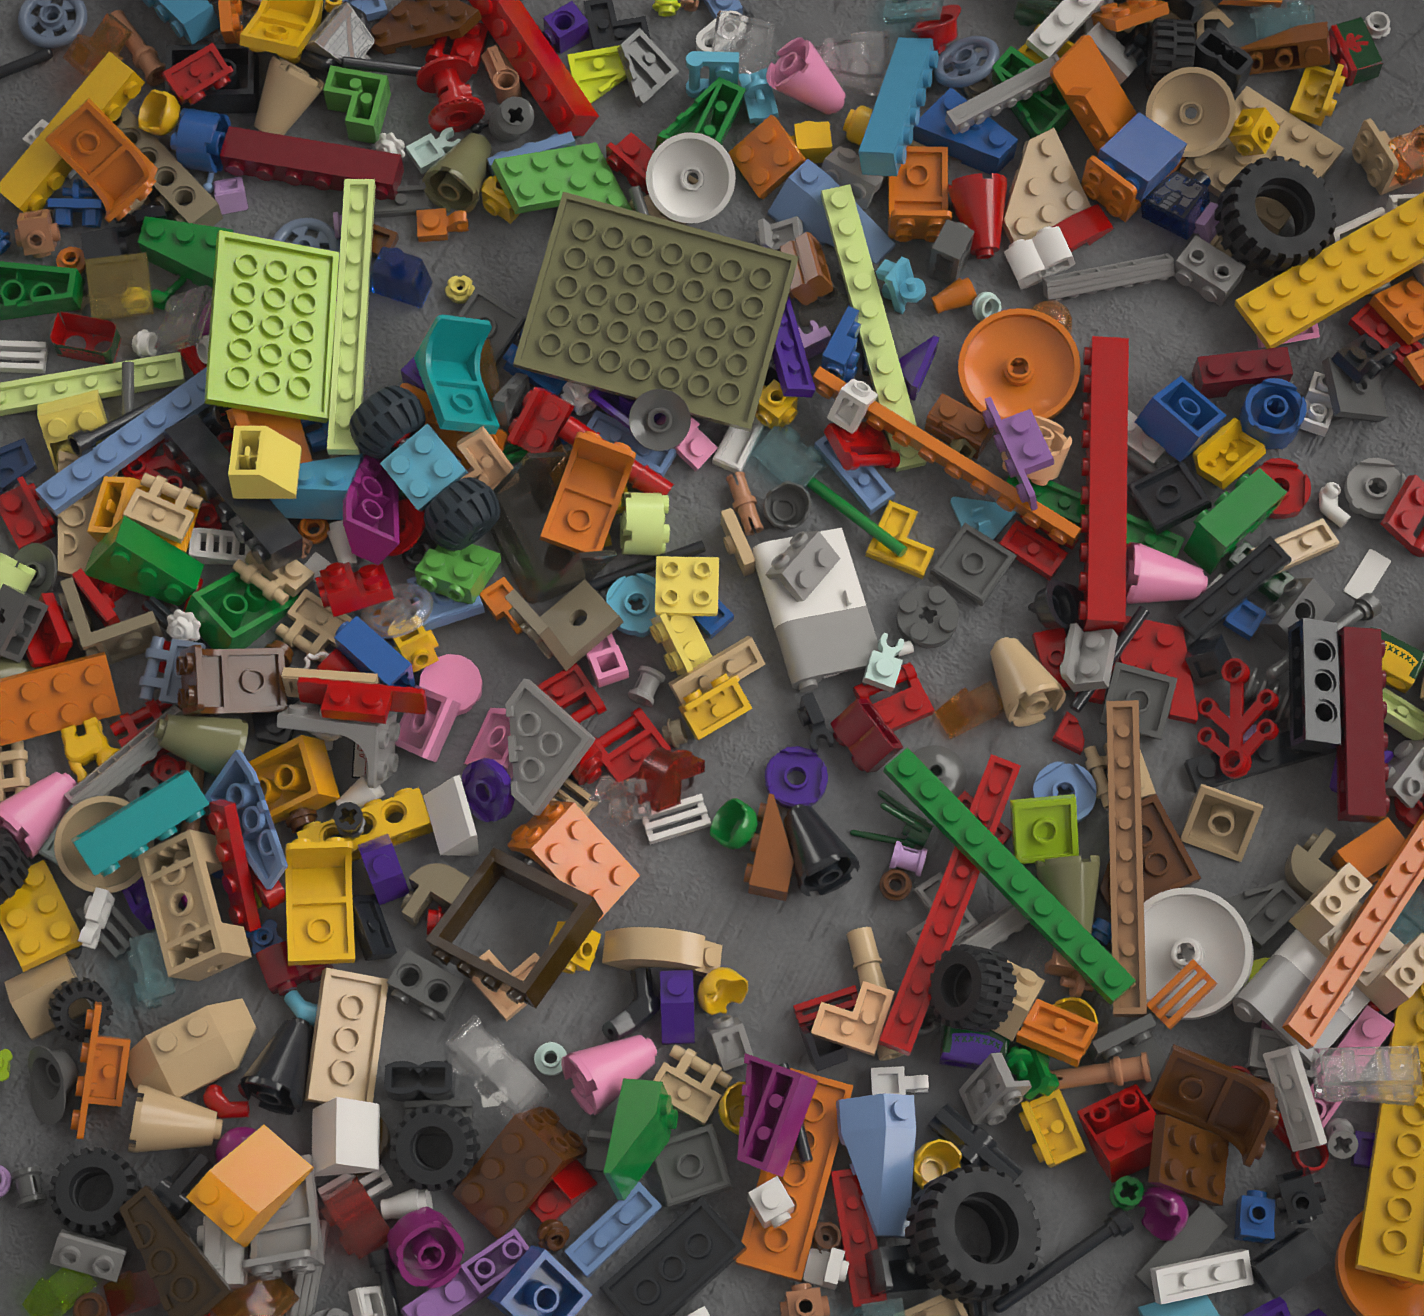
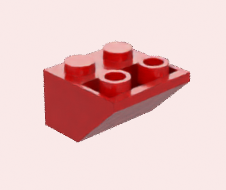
(1120, 1131)

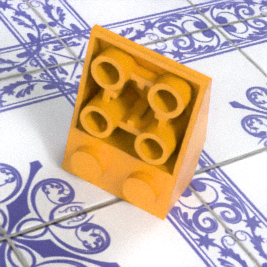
(112, 502)

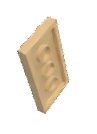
(346, 1037)

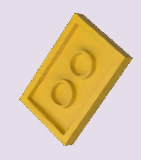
(38, 920)

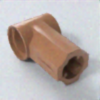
(501, 74)

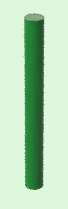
(857, 517)

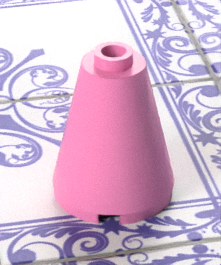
(805, 77)
(1160, 577)
(36, 811)
(601, 1069)

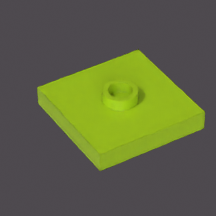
(1044, 828)

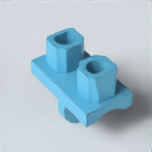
(758, 96)
(900, 283)

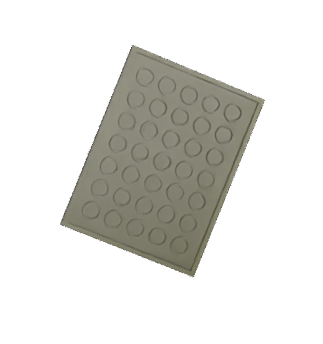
(656, 306)

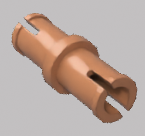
(744, 503)

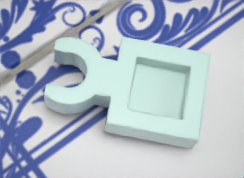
(429, 150)
(883, 666)

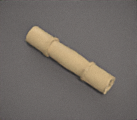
(867, 964)

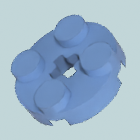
(1067, 776)

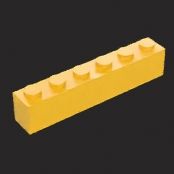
(41, 167)

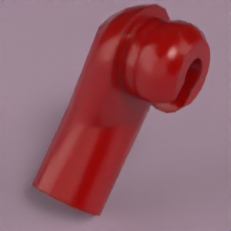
(217, 1101)

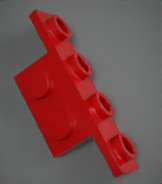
(360, 700)

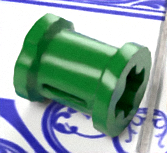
(1126, 1183)

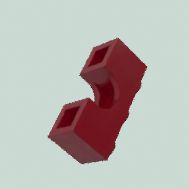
(1222, 372)

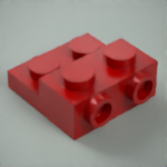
(350, 590)

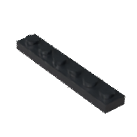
(1268, 757)

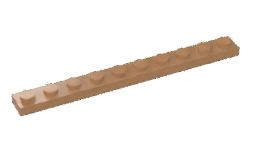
(1126, 852)

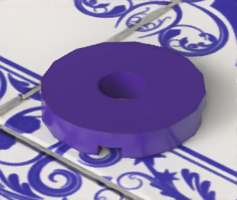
(799, 760)
(498, 781)

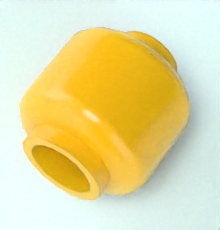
(857, 123)

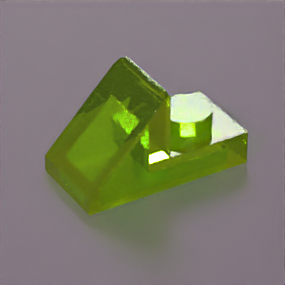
(58, 1293)

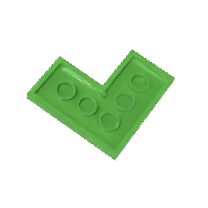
(541, 177)

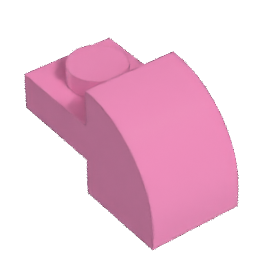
(695, 447)
(607, 662)

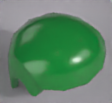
(734, 824)

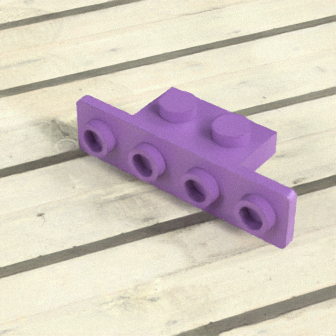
(1023, 446)

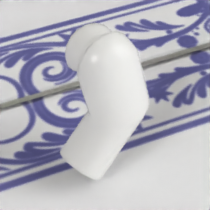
(1329, 504)

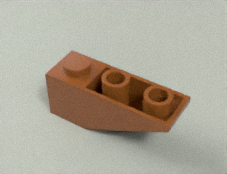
(1291, 49)
(773, 859)

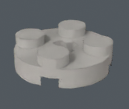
(1362, 477)

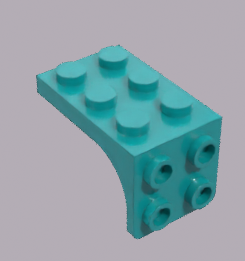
(452, 375)

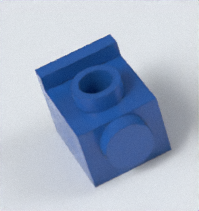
(1249, 1228)

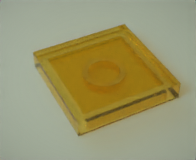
(119, 286)

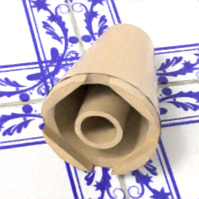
(285, 96)
(1024, 683)
(171, 1123)

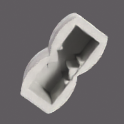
(1039, 257)

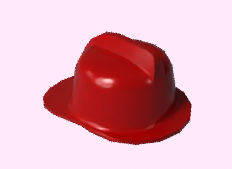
(942, 30)

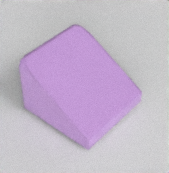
(230, 195)

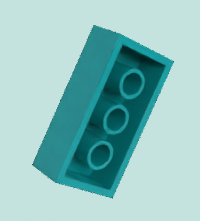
(140, 822)

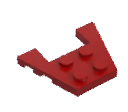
(1163, 651)

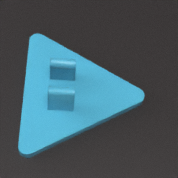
(982, 515)

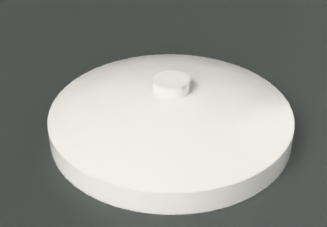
(1200, 927)

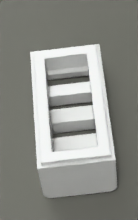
(214, 535)

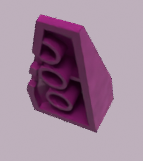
(372, 512)

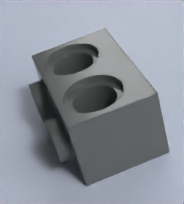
(950, 252)
(430, 979)

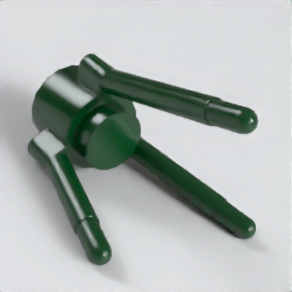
(915, 829)

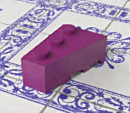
(772, 1114)

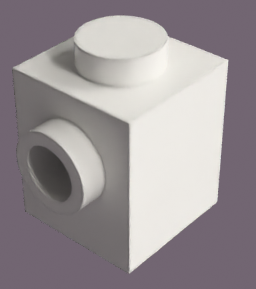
(771, 1203)

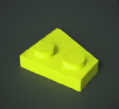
(596, 71)

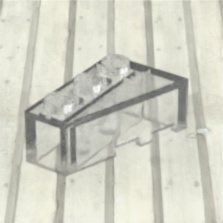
(495, 1070)
(1367, 1074)

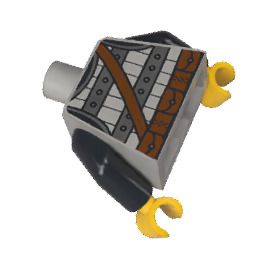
(339, 35)

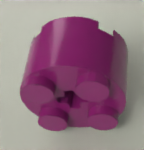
(410, 1239)

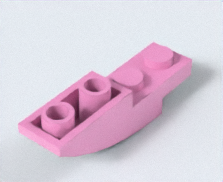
(1367, 1031)

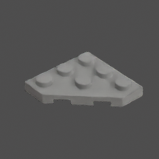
(542, 746)

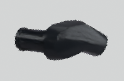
(639, 1011)

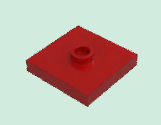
(99, 603)

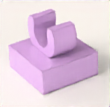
(1206, 223)
(816, 341)

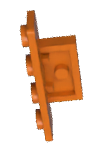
(104, 1070)

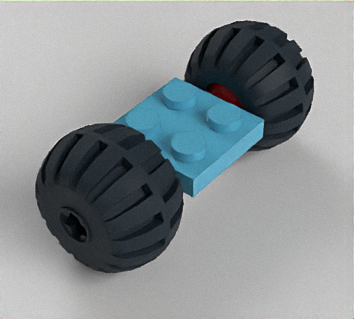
(394, 429)

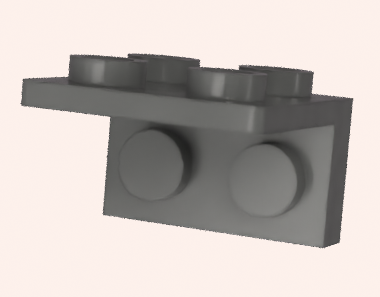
(1128, 1043)

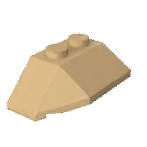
(193, 1049)

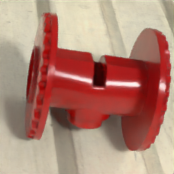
(456, 105)

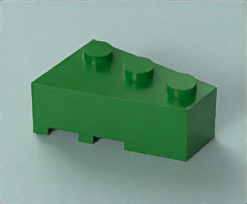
(1044, 108)
(709, 114)
(144, 564)

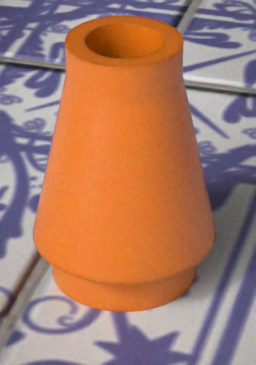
(956, 295)

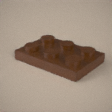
(1188, 1160)

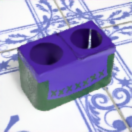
(970, 1048)

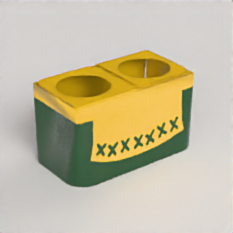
(1400, 663)

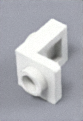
(825, 1268)

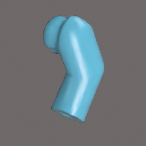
(300, 1007)

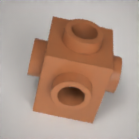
(37, 233)
(803, 1293)

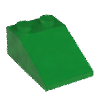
(235, 612)
(638, 1133)

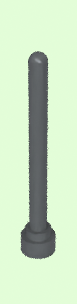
(1364, 608)

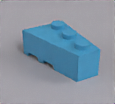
(321, 489)

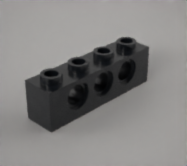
(1305, 670)

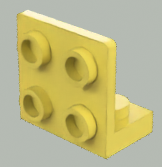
(687, 586)
(681, 641)

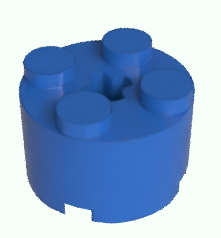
(200, 139)
(1273, 413)

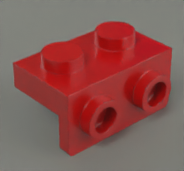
(197, 74)
(51, 638)

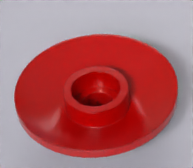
(410, 526)

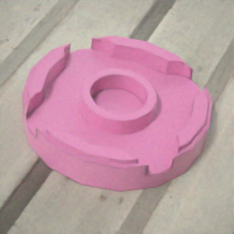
(455, 679)

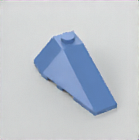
(802, 198)
(241, 785)
(881, 1145)

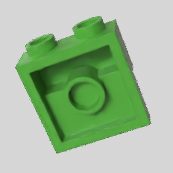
(457, 573)

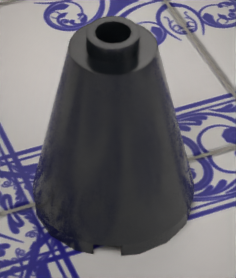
(818, 854)
(281, 1069)

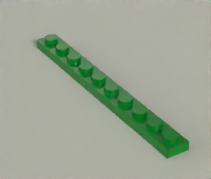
(1009, 876)

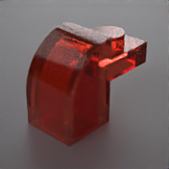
(664, 776)

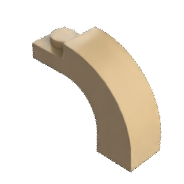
(660, 947)

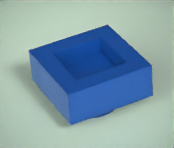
(1245, 619)
(714, 624)

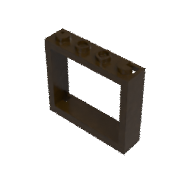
(554, 959)

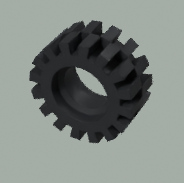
(70, 993)

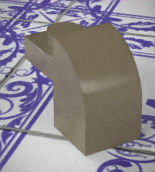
(1304, 869)
(431, 883)

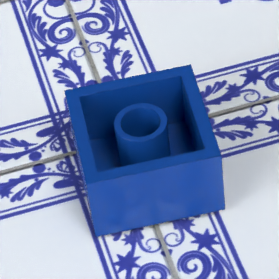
(1180, 418)
(539, 1288)

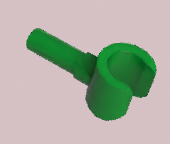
(160, 298)

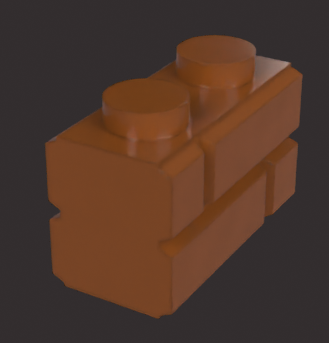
(811, 273)
(954, 420)

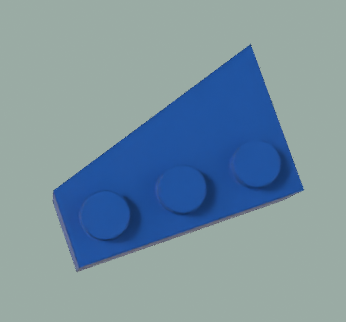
(982, 146)

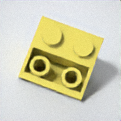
(67, 416)
(263, 464)

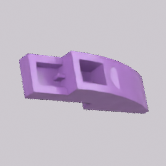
(473, 1281)

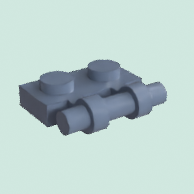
(171, 682)

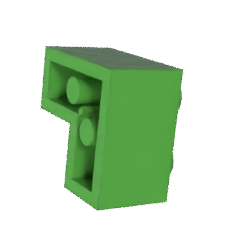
(362, 97)

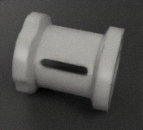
(646, 686)
(1335, 1144)

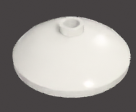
(669, 174)

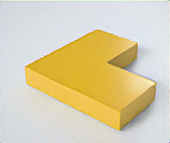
(898, 522)

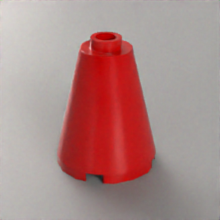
(981, 207)

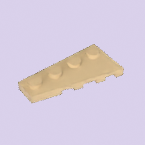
(73, 540)

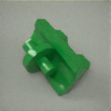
(1032, 1066)

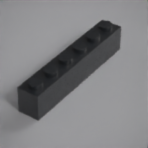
(254, 521)

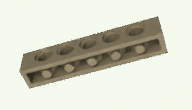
(184, 187)

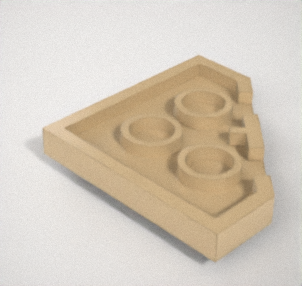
(1042, 189)

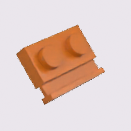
(1057, 1032)

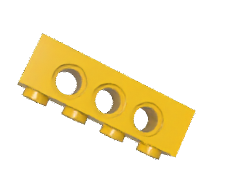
(376, 812)

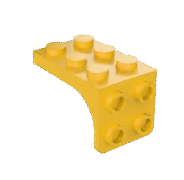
(282, 26)
(319, 902)

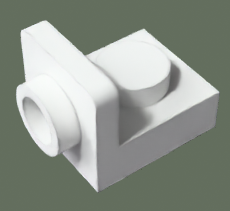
(852, 405)

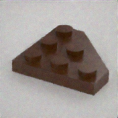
(422, 22)
(1164, 855)

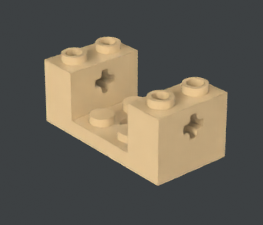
(192, 940)
(1394, 968)

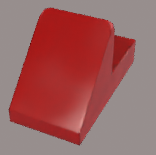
(563, 1192)

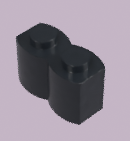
(1225, 60)
(410, 1082)

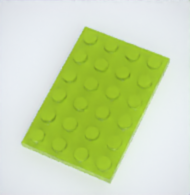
(272, 327)

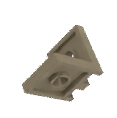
(555, 629)
(118, 640)

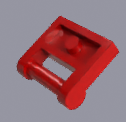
(469, 46)
(861, 442)
(1406, 514)
(570, 687)
(902, 707)
(627, 759)

